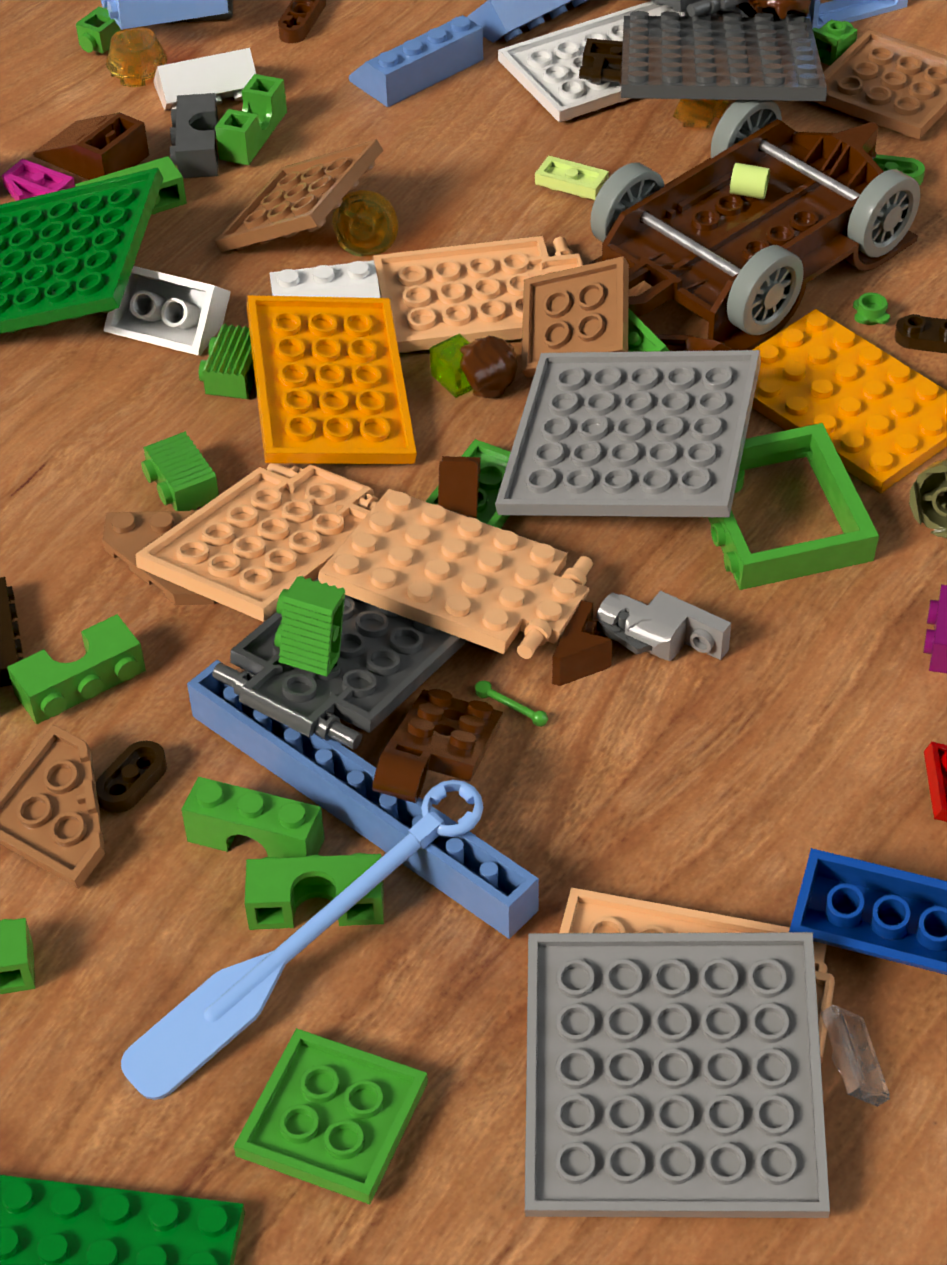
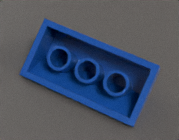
(874, 910)

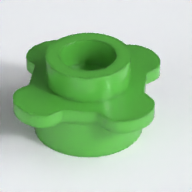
(871, 309)

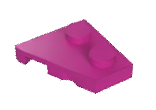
(31, 180)

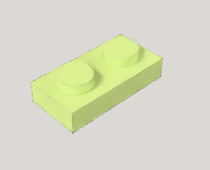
(571, 177)

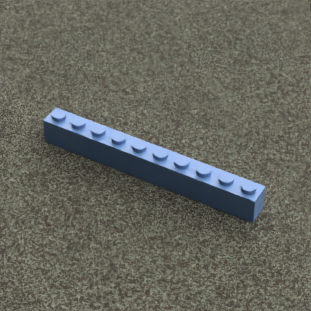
(342, 785)

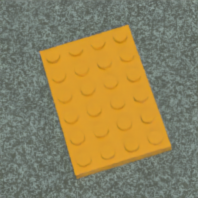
(329, 381)
(870, 403)

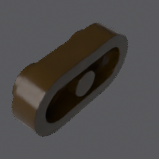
(922, 333)
(125, 781)

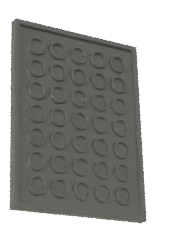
(721, 57)

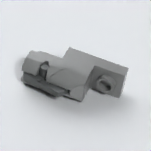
(662, 626)

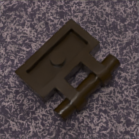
(602, 61)

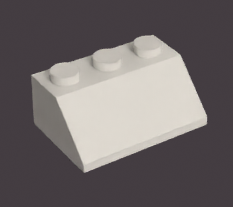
(218, 74)
(340, 280)
(169, 311)

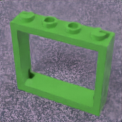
(806, 558)

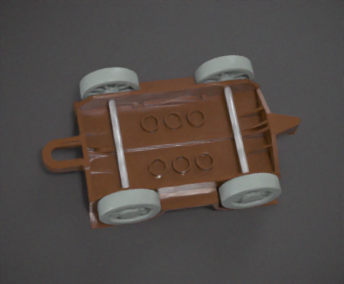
(748, 257)

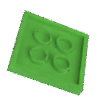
(331, 1115)

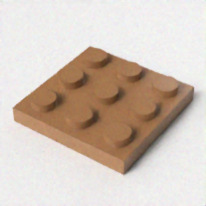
(575, 311)

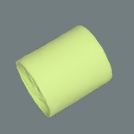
(749, 180)

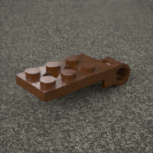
(438, 737)

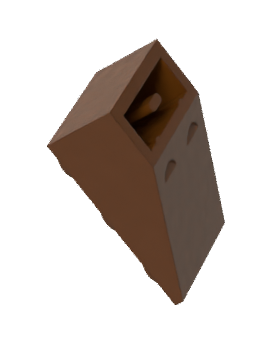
(97, 146)

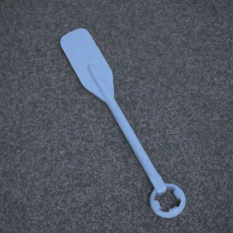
(238, 993)

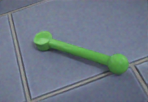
(484, 689)

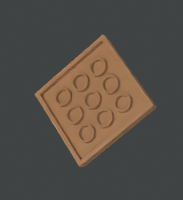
(889, 84)
(299, 197)

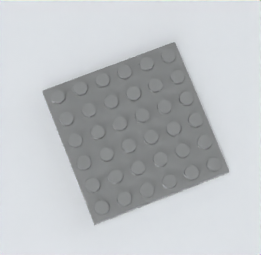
(631, 434)
(674, 1076)

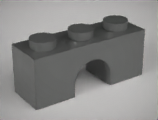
(195, 135)

